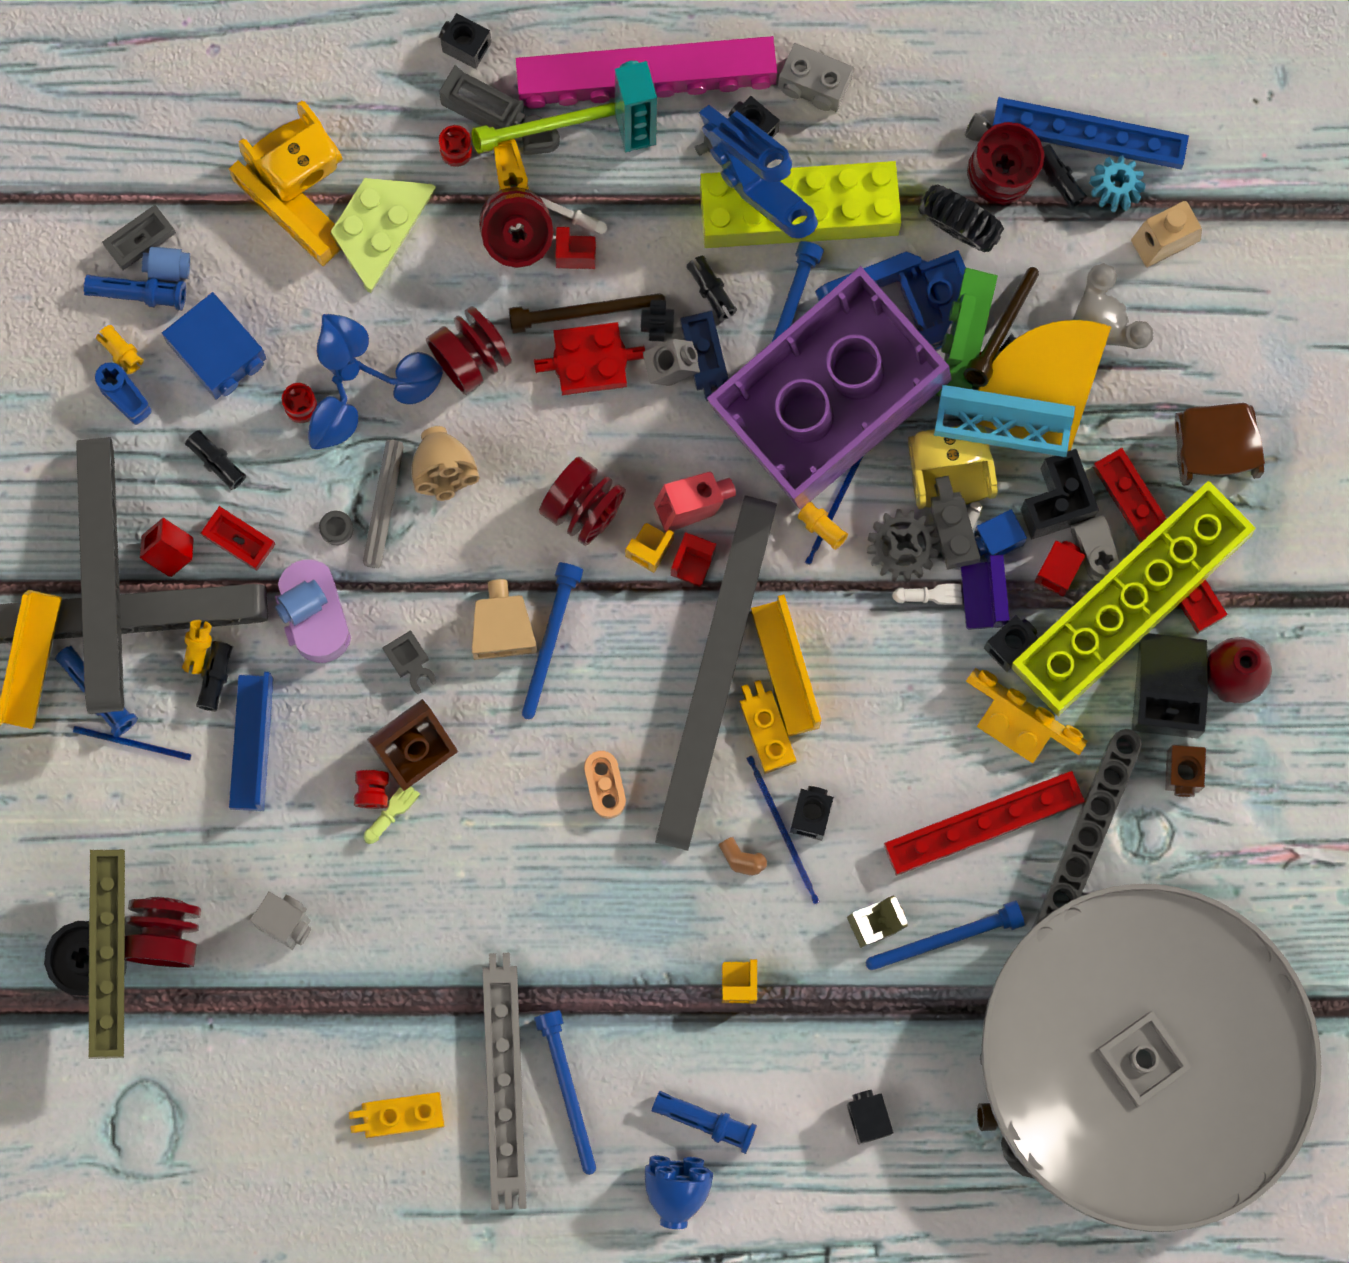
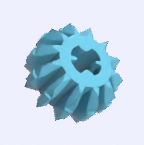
(1120, 172)

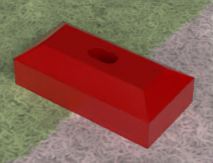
(223, 529)

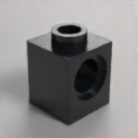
(468, 53)
(753, 109)
(1001, 652)
(807, 827)
(869, 1117)

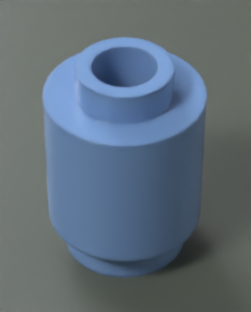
(166, 264)
(300, 602)

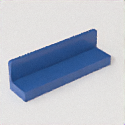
(251, 742)

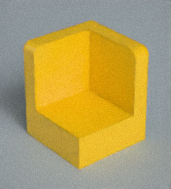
(649, 547)
(739, 982)

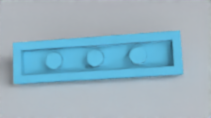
(1004, 410)

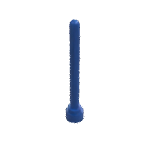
(807, 256)
(567, 578)
(1008, 917)
(550, 1027)

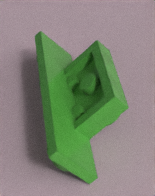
(968, 324)

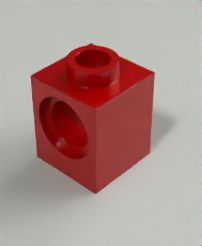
(1060, 567)

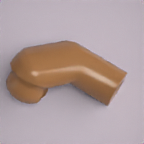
(740, 861)

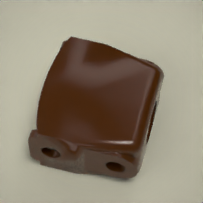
(1218, 441)

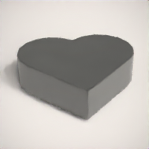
(541, 142)

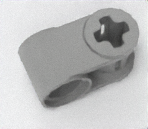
(1096, 543)

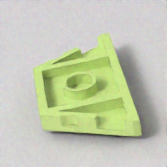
(378, 223)

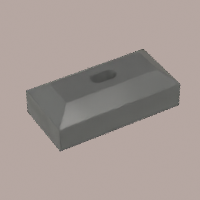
(150, 225)

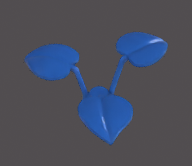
(337, 348)

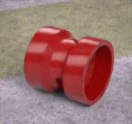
(455, 139)
(296, 397)
(371, 789)

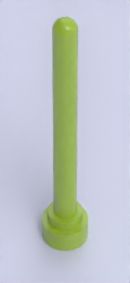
(486, 138)

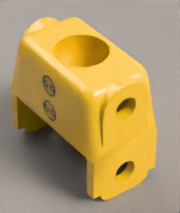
(293, 155)

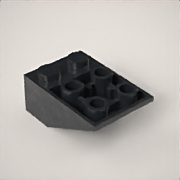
(1171, 686)

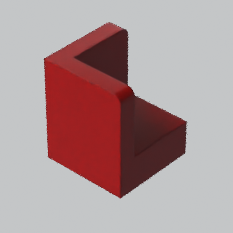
(574, 251)
(166, 547)
(693, 559)

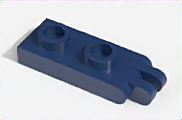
(703, 333)

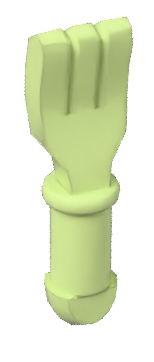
(398, 804)

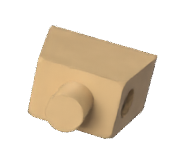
(1171, 231)
(501, 625)

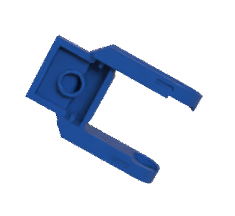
(744, 157)
(926, 286)

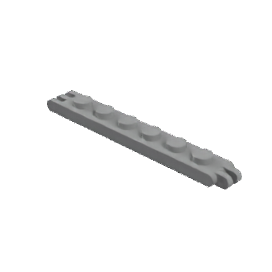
(504, 1083)

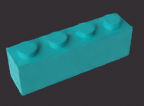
(635, 105)

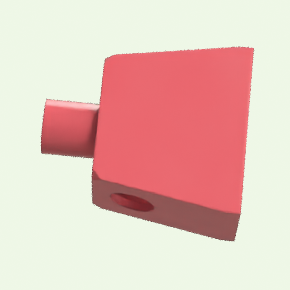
(691, 500)

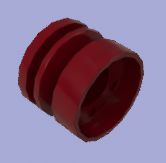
(1017, 151)
(468, 350)
(577, 497)
(161, 932)

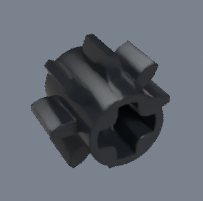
(657, 320)

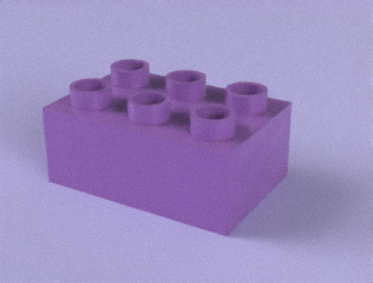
(830, 387)

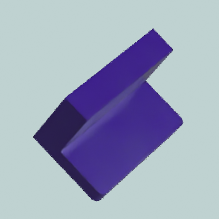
(985, 594)

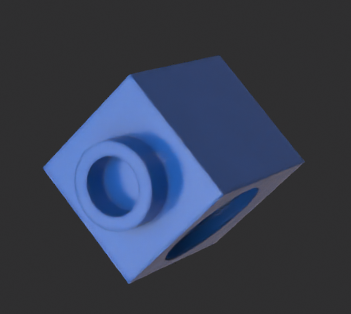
(999, 535)

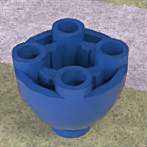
(677, 1188)

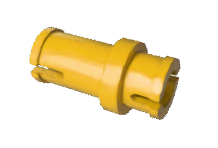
(123, 353)
(818, 522)
(197, 643)

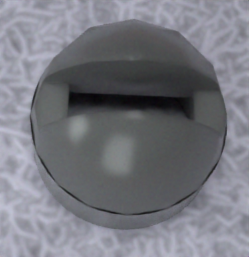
(977, 127)

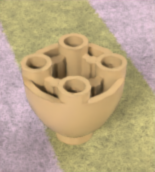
(442, 465)

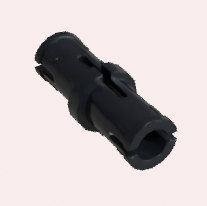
(1061, 178)
(711, 288)
(215, 459)
(214, 676)

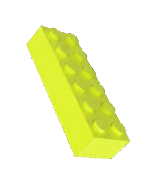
(846, 199)

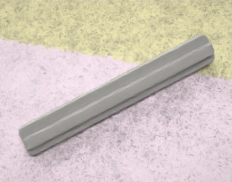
(383, 503)

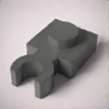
(408, 657)

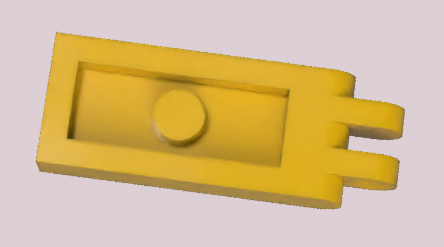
(766, 728)
(399, 1115)

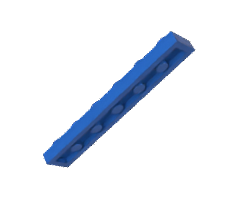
(1096, 133)

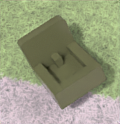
(877, 921)

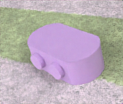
(326, 632)

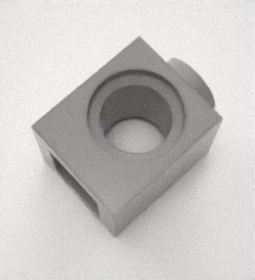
(671, 362)

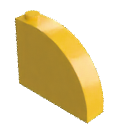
(1052, 366)

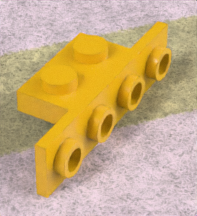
(1018, 722)

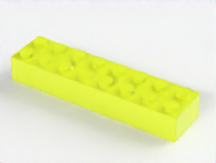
(1133, 598)

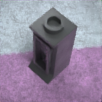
(480, 101)

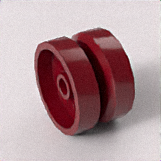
(519, 246)

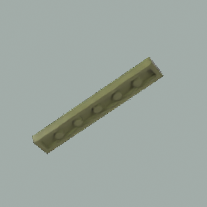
(106, 954)

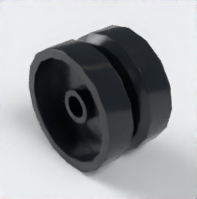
(65, 958)

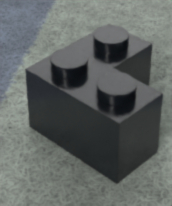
(1068, 499)

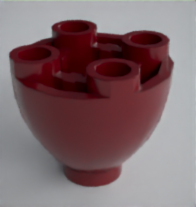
(1230, 679)

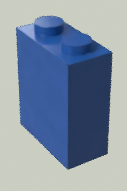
(215, 346)

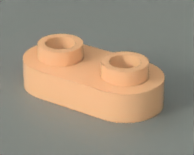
(605, 785)

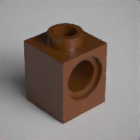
(1194, 758)

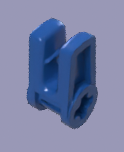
(123, 394)

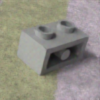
(815, 78)
(282, 919)

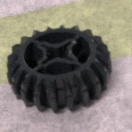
(961, 218)

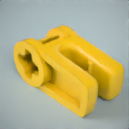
(509, 165)

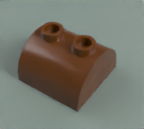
(412, 745)

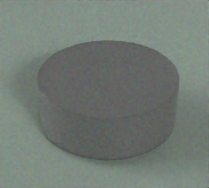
(336, 527)

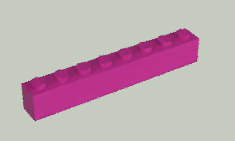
(673, 70)

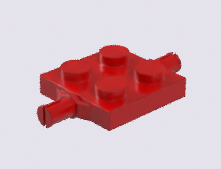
(589, 358)

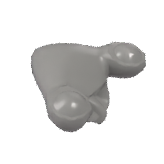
(1107, 310)

